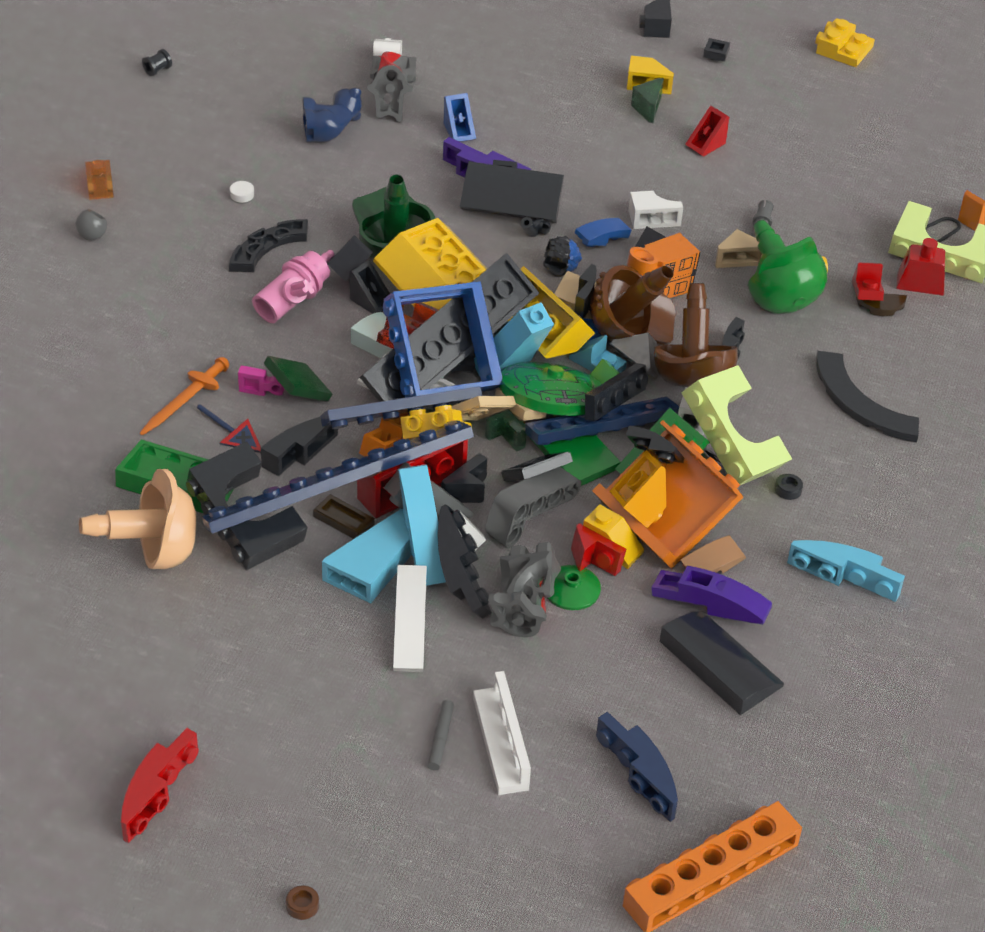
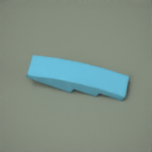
(421, 520)

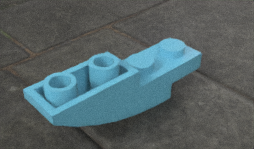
(839, 562)

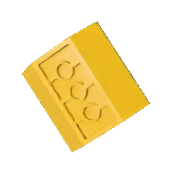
(428, 258)

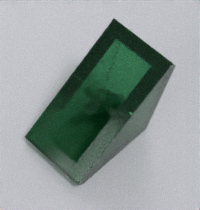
(647, 98)

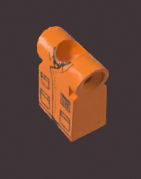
(670, 251)

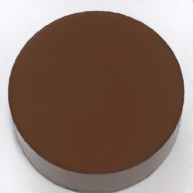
(302, 902)

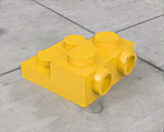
(842, 42)
(422, 421)

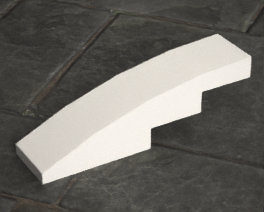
(410, 618)

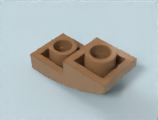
(715, 556)

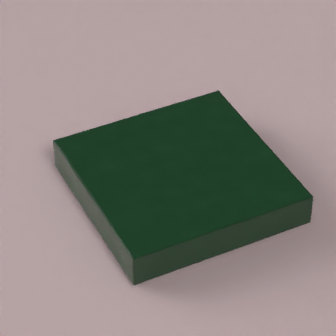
(297, 378)

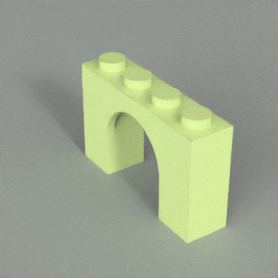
(961, 260)
(739, 457)

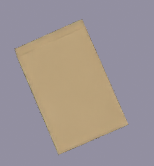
(738, 251)

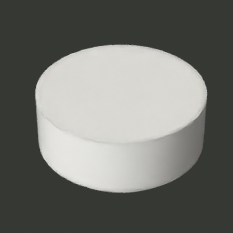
(242, 191)

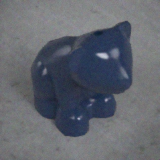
(326, 122)

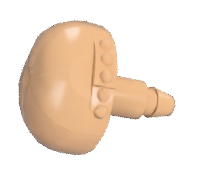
(162, 522)

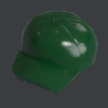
(388, 213)

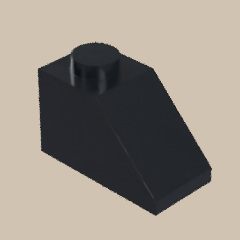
(656, 19)

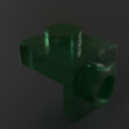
(507, 426)

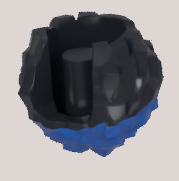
(561, 255)

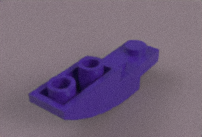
(460, 155)
(719, 593)

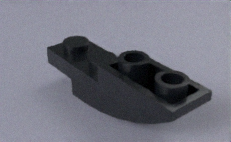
(456, 560)

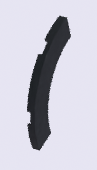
(857, 405)

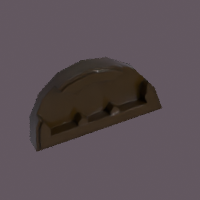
(887, 307)

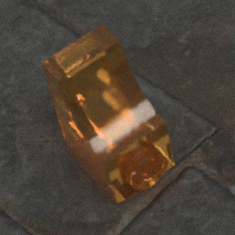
(99, 179)

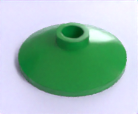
(575, 588)

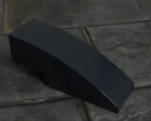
(296, 444)

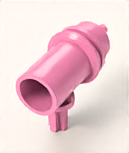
(299, 280)

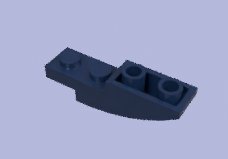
(648, 768)

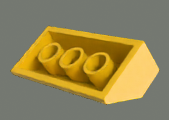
(568, 330)

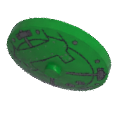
(548, 387)

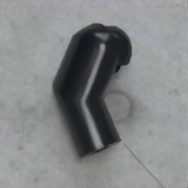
(535, 227)

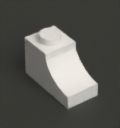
(653, 211)

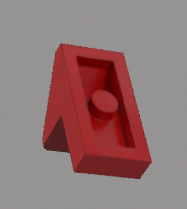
(868, 281)
(596, 549)

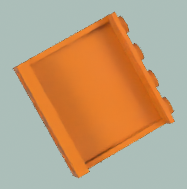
(694, 500)

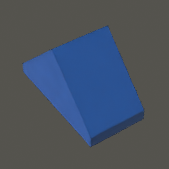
(458, 117)

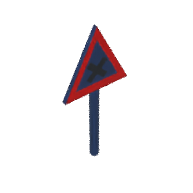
(237, 436)

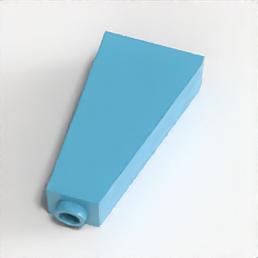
(522, 336)
(370, 559)

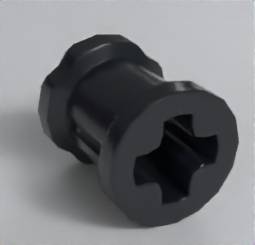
(157, 62)

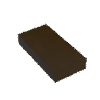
(343, 516)

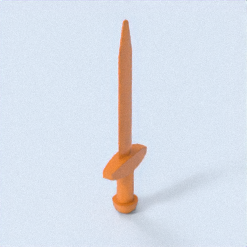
(200, 380)

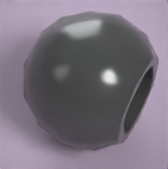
(91, 224)

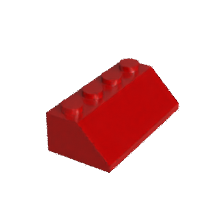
(439, 463)

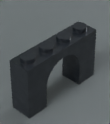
(250, 540)

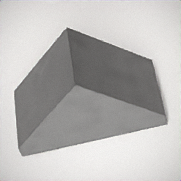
(638, 350)

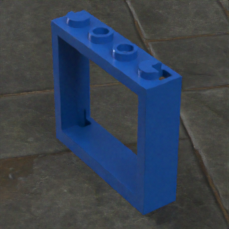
(479, 329)

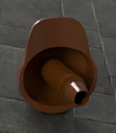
(633, 304)
(694, 358)

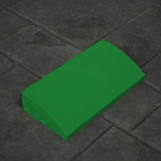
(146, 458)

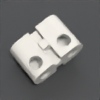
(387, 44)

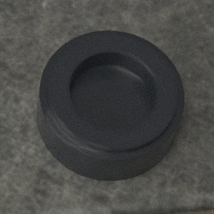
(788, 486)

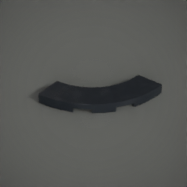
(263, 240)

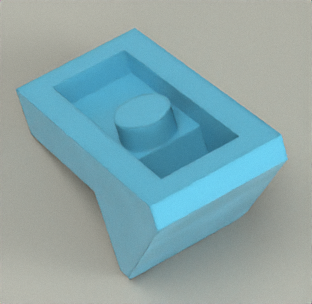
(593, 351)

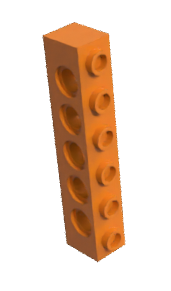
(653, 910)

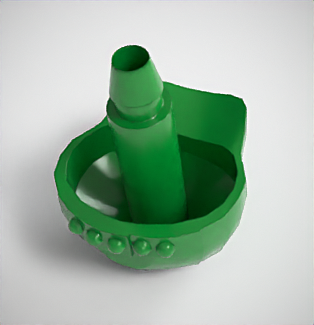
(786, 275)

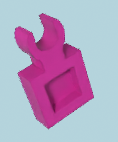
(257, 382)

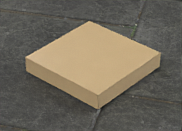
(484, 406)

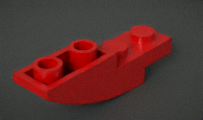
(149, 787)

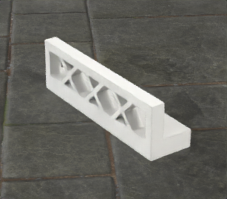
(502, 737)

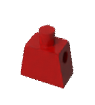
(923, 269)

